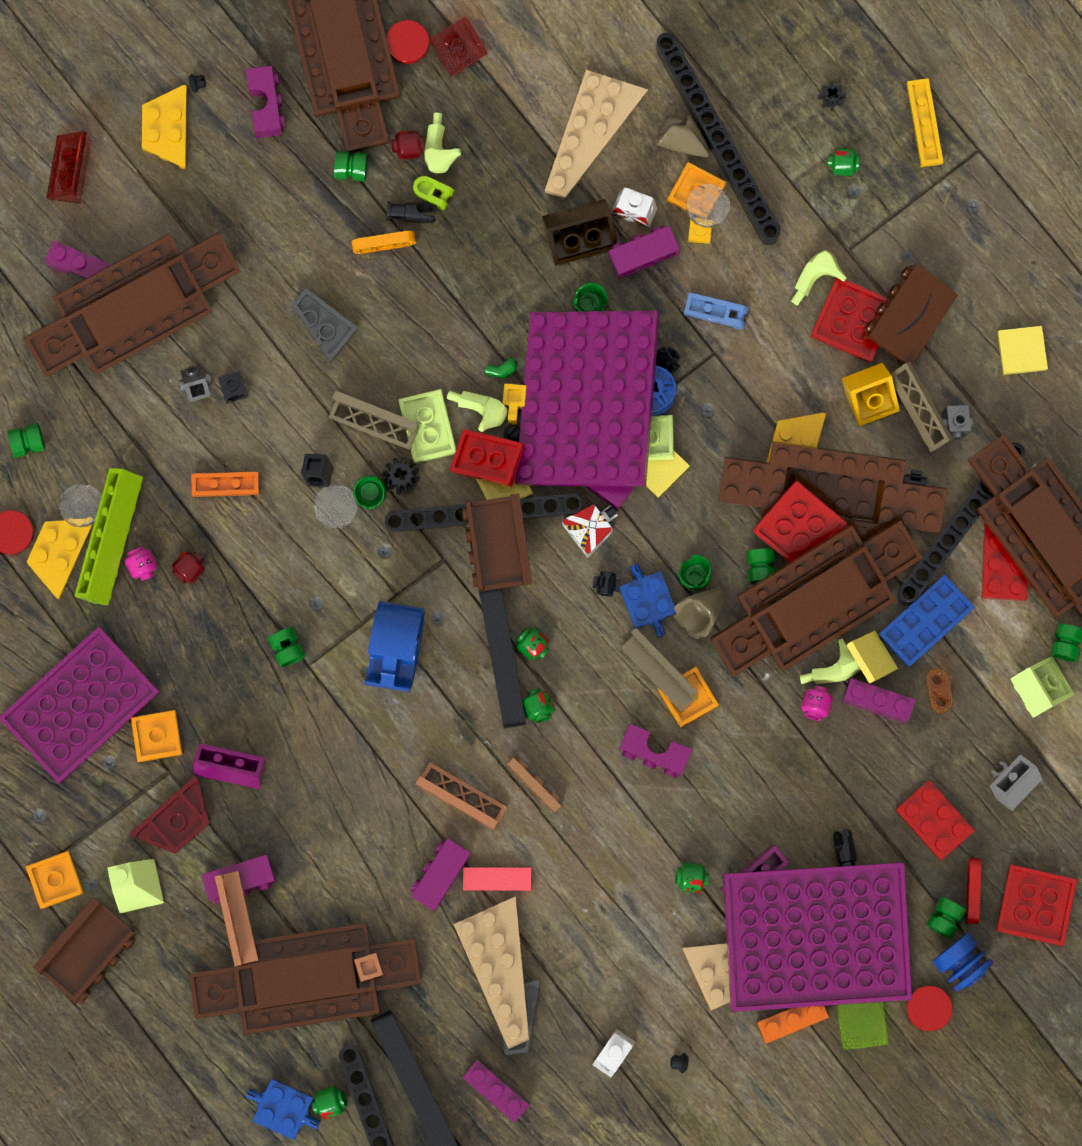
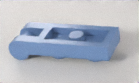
(715, 310)

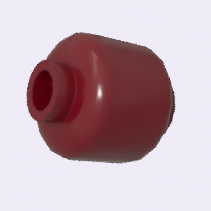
(408, 145)
(188, 567)

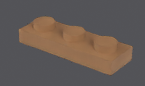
(535, 784)

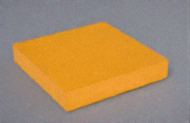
(690, 179)
(704, 703)
(156, 736)
(54, 880)

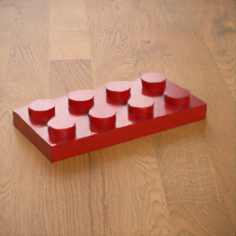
(999, 573)

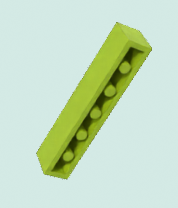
(108, 536)

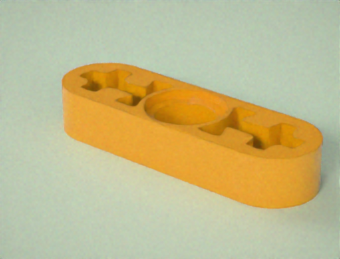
(383, 242)

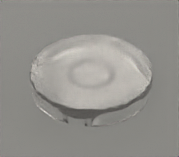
(707, 205)
(80, 505)
(335, 506)

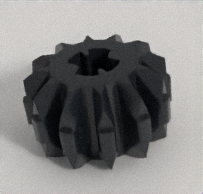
(405, 469)

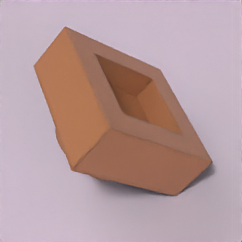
(368, 967)

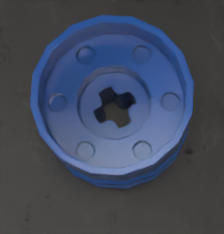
(665, 391)
(962, 962)

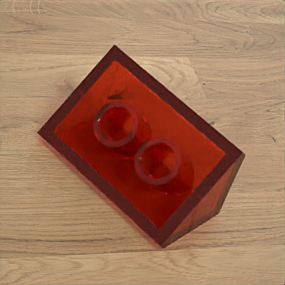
(69, 167)

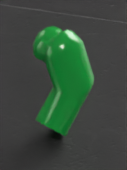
(502, 371)

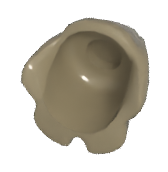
(682, 137)
(700, 612)

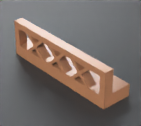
(457, 803)
(236, 918)

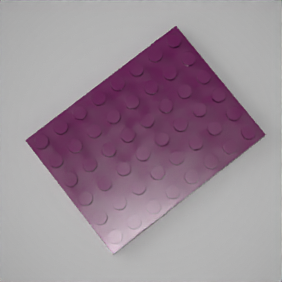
(588, 398)
(817, 936)

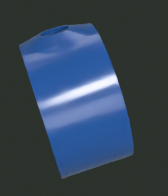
(395, 646)

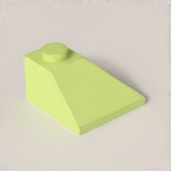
(135, 885)

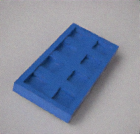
(926, 621)

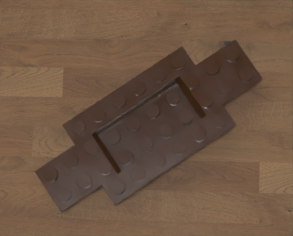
(354, 62)
(137, 311)
(843, 480)
(1047, 514)
(820, 607)
(303, 970)

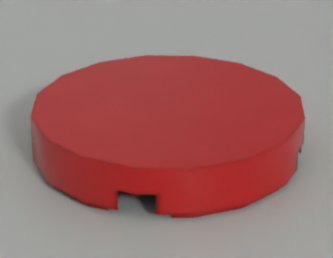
(407, 42)
(15, 532)
(929, 1008)

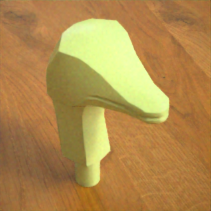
(436, 158)
(821, 264)
(491, 409)
(844, 668)

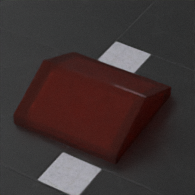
(458, 46)

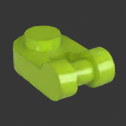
(425, 187)

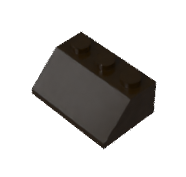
(580, 232)

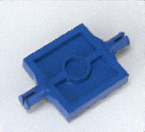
(647, 600)
(283, 1109)

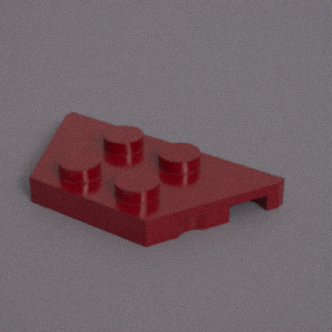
(176, 820)

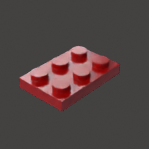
(487, 458)
(934, 820)

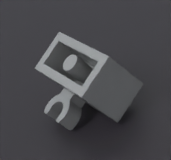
(1015, 781)

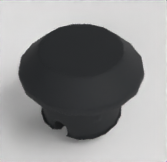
(197, 82)
(512, 432)
(679, 1062)

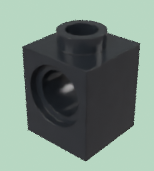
(232, 387)
(317, 470)

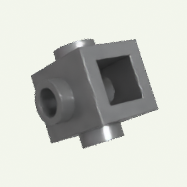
(195, 383)
(958, 421)

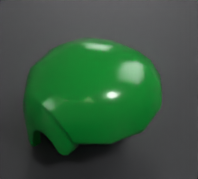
(590, 298)
(369, 492)
(695, 572)

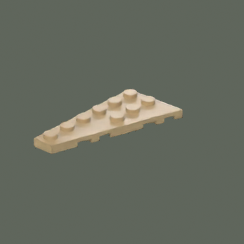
(594, 120)
(496, 957)
(711, 972)

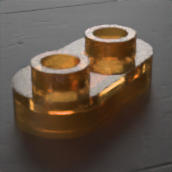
(939, 691)

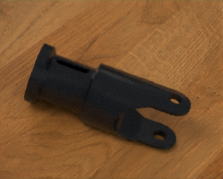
(410, 212)
(845, 850)

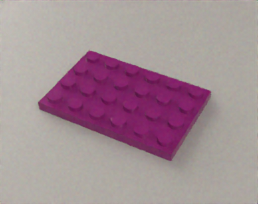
(79, 705)

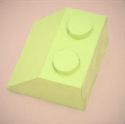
(1042, 686)

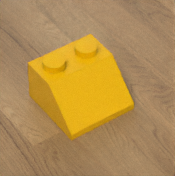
(871, 394)

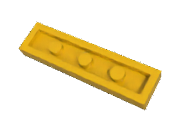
(924, 122)

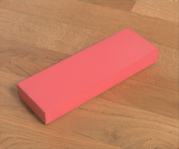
(496, 879)

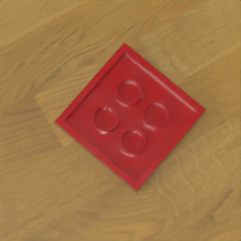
(845, 317)
(798, 522)
(1036, 905)

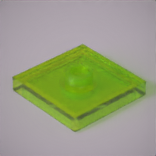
(862, 1025)

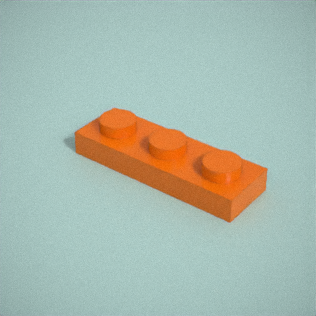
(225, 484)
(790, 1021)

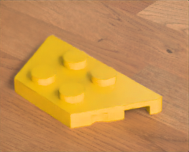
(166, 126)
(799, 430)
(57, 553)

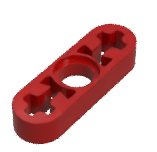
(973, 890)

